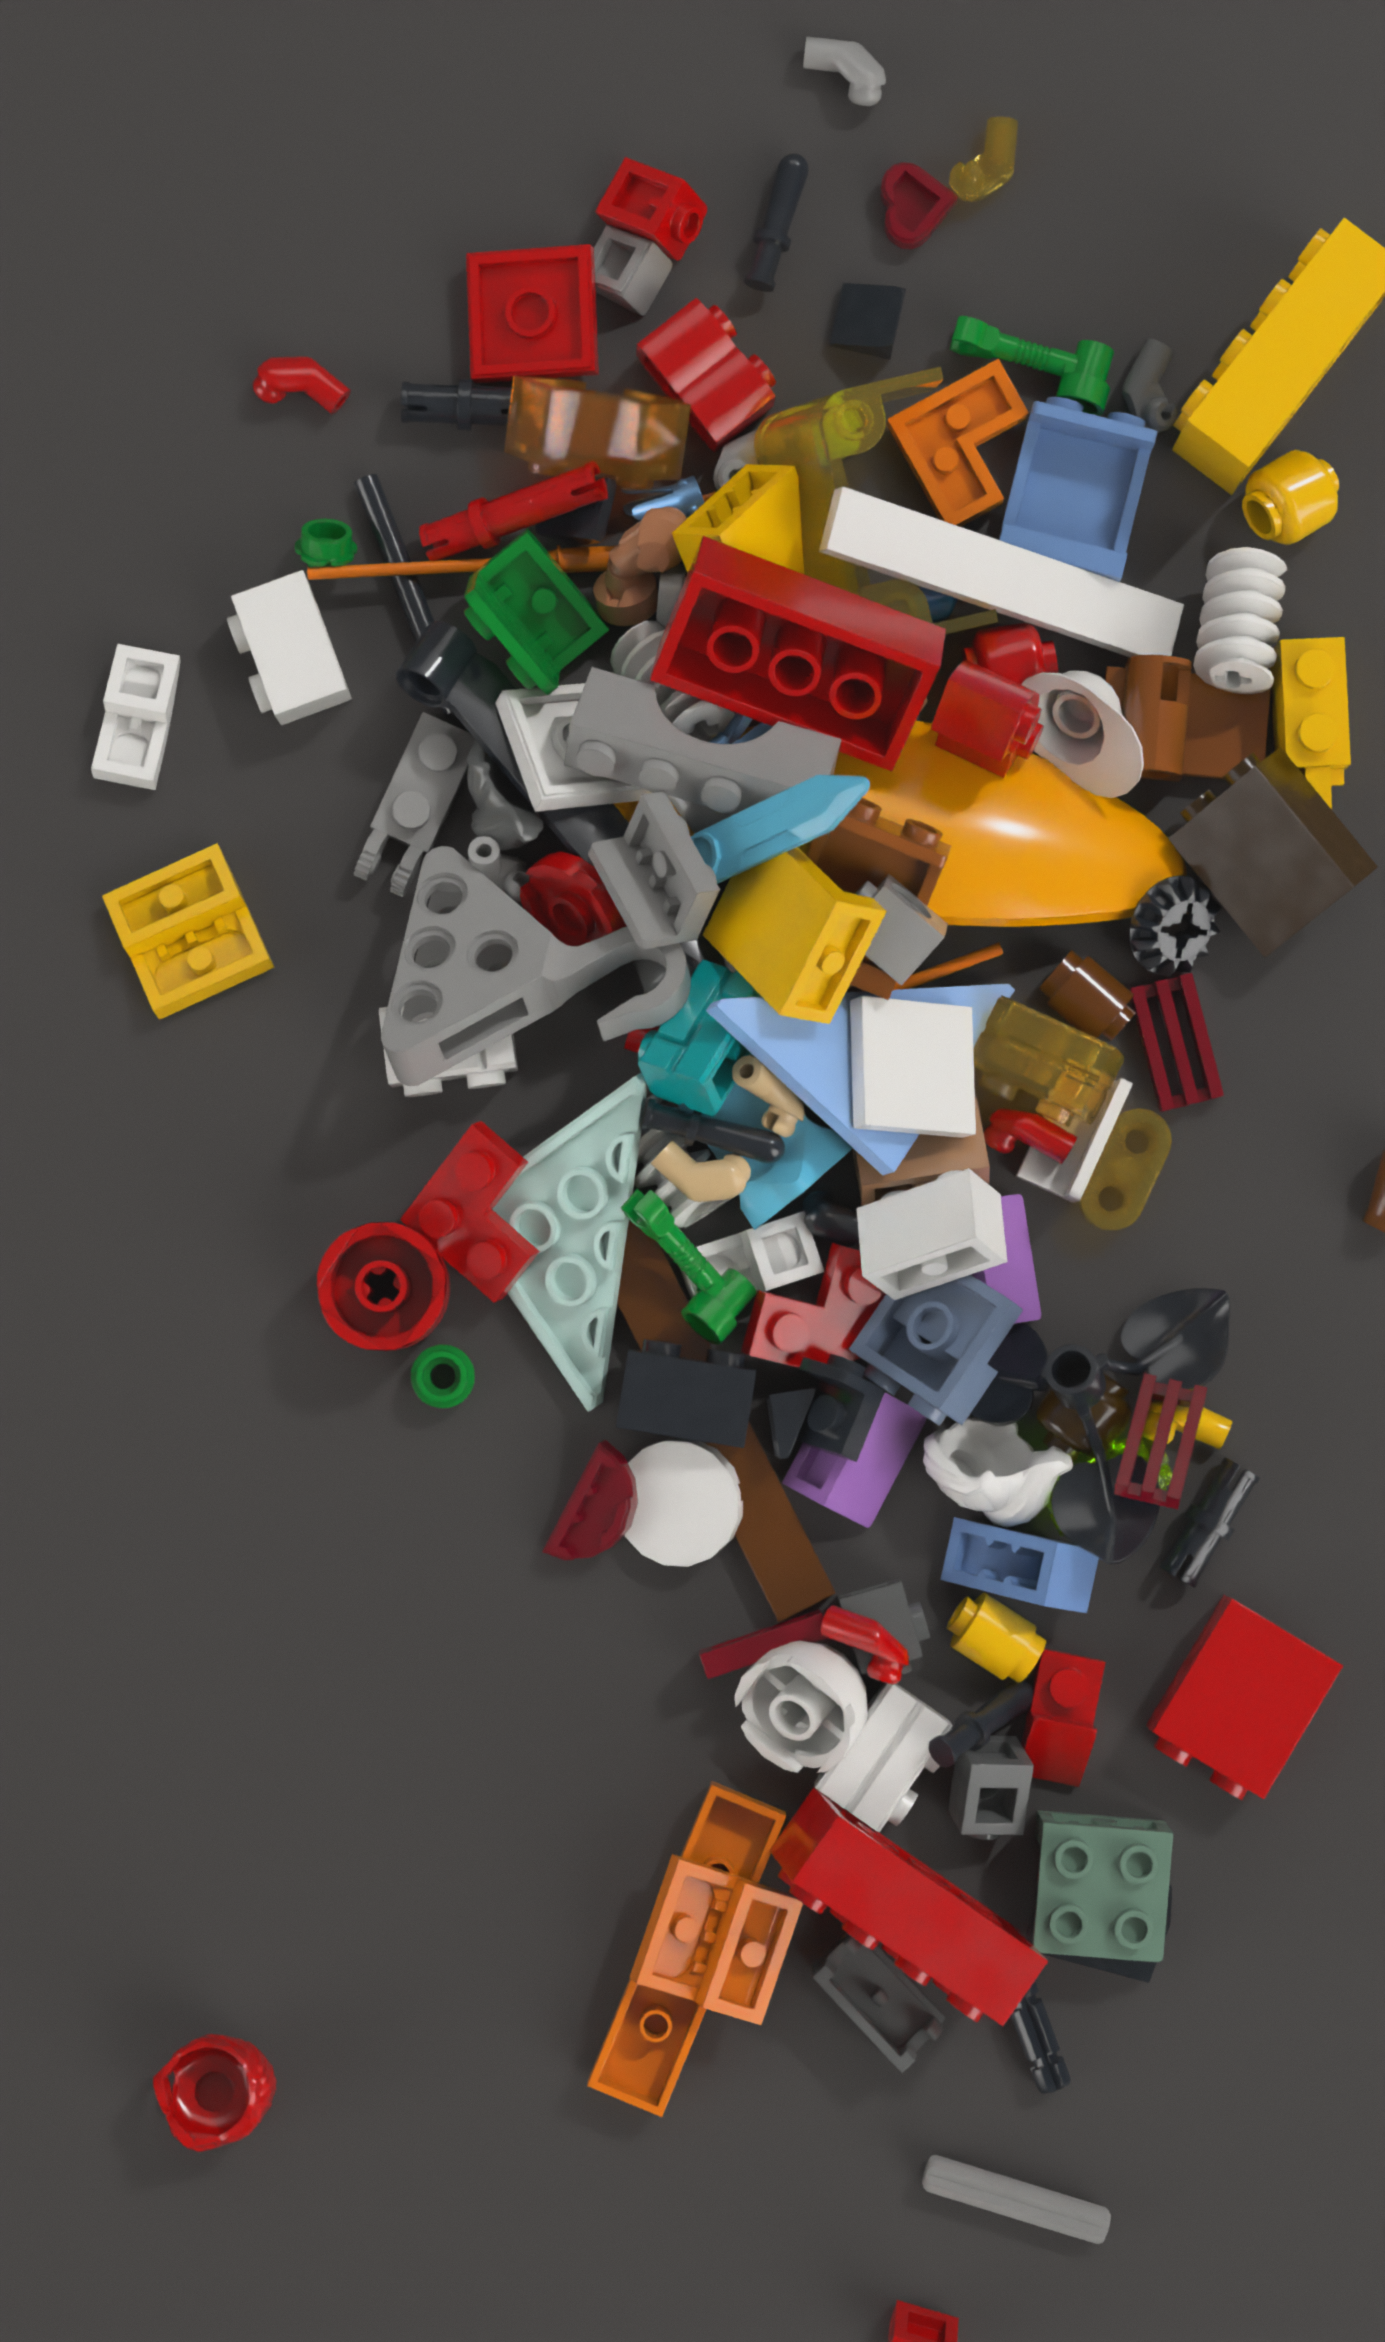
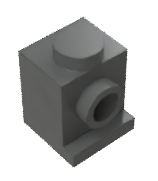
(991, 1789)

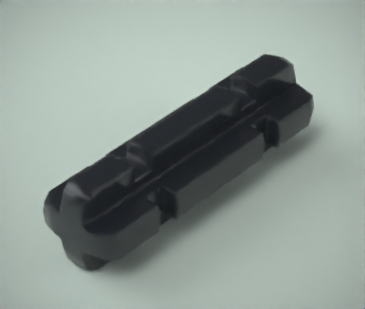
(1040, 2043)

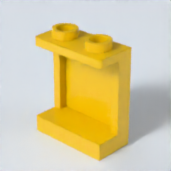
(794, 934)

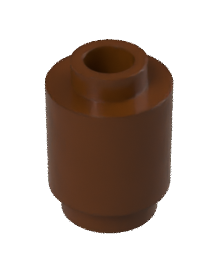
(1088, 997)

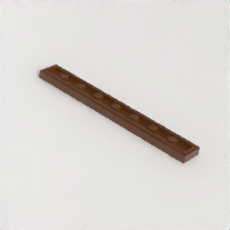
(769, 1526)

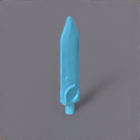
(778, 823)

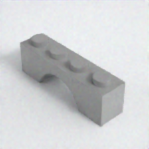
(629, 739)

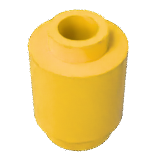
(995, 1637)

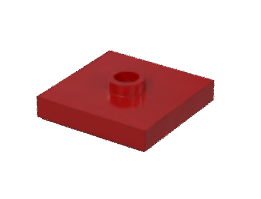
(532, 313)

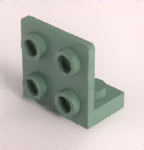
(1102, 1886)

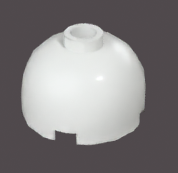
(803, 1705)

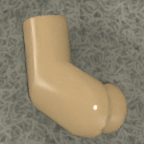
(703, 1180)

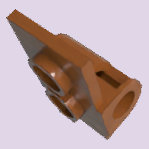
(1185, 721)

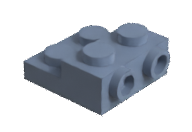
(937, 1345)

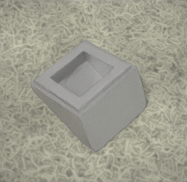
(629, 269)

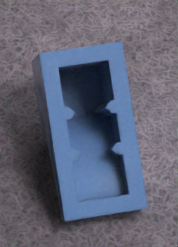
(1019, 1565)

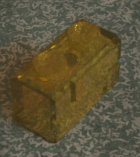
(1045, 1062)

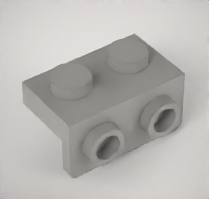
(657, 875)

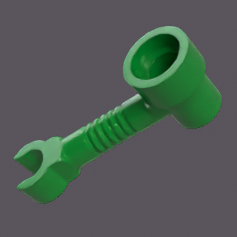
(1081, 373)
(718, 1296)

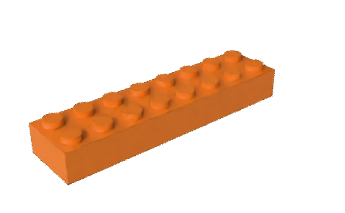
(658, 2028)

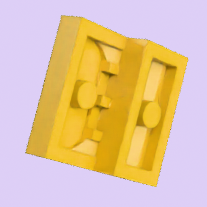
(188, 931)

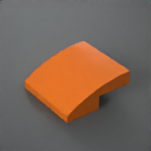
(716, 1939)

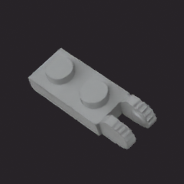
(418, 798)

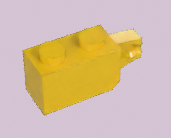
(1312, 709)

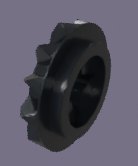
(1166, 905)

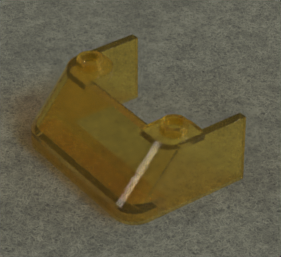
(815, 441)

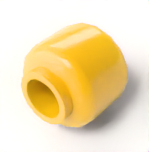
(1291, 497)

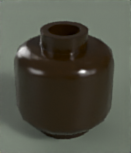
(1065, 1426)

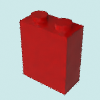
(1242, 1699)

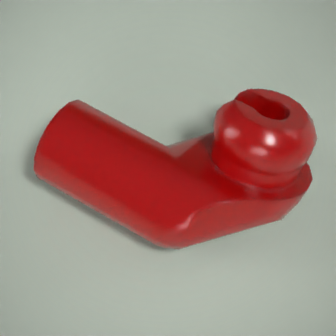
(1030, 1128)

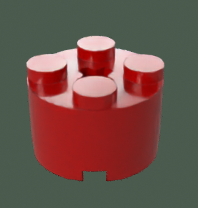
(347, 1294)

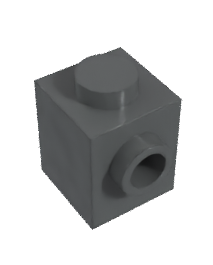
(888, 1606)

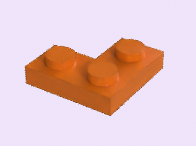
(942, 439)

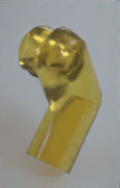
(993, 167)

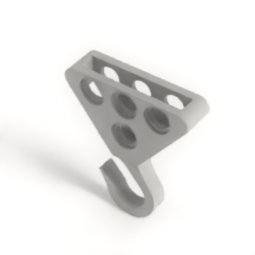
(478, 1006)

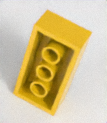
(1276, 368)

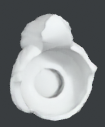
(993, 1470)

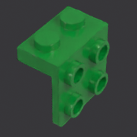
(532, 612)

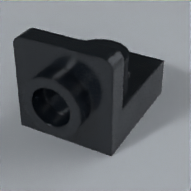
(840, 1407)

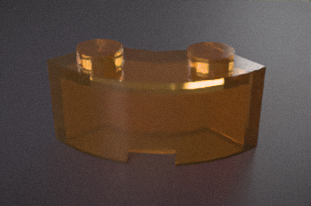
(565, 426)

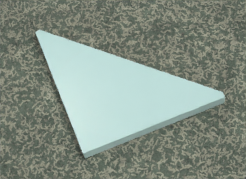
(572, 1213)

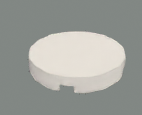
(685, 1502)

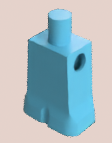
(806, 1157)

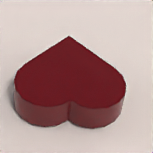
(914, 204)

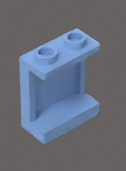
(1078, 485)

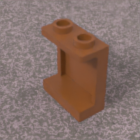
(869, 849)

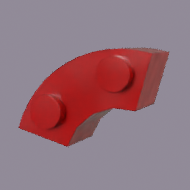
(987, 718)

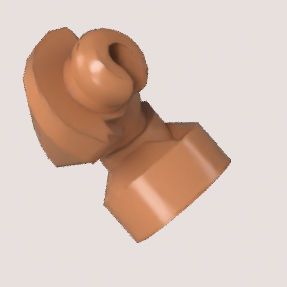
(628, 588)

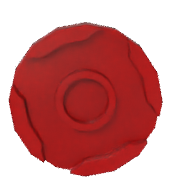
(570, 899)

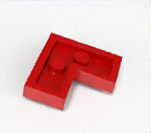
(459, 1213)

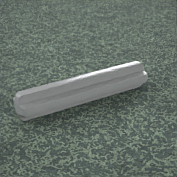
(1016, 2199)

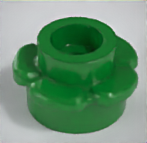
(326, 543)

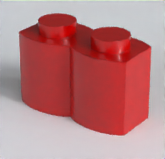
(701, 366)

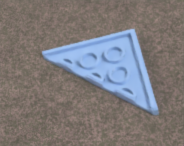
(817, 1062)

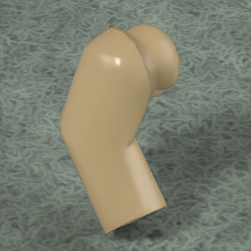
(784, 1106)

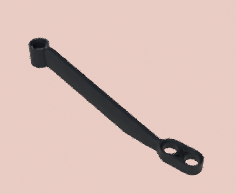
(451, 674)

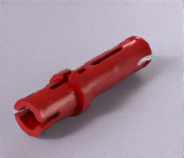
(489, 521)

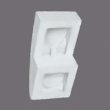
(136, 716)
(766, 1256)

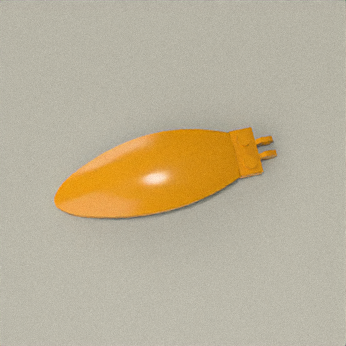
(1020, 843)

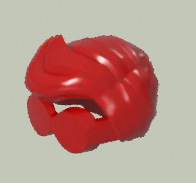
(217, 2091)

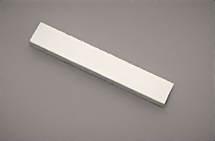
(998, 576)

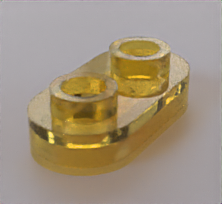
(1126, 1171)

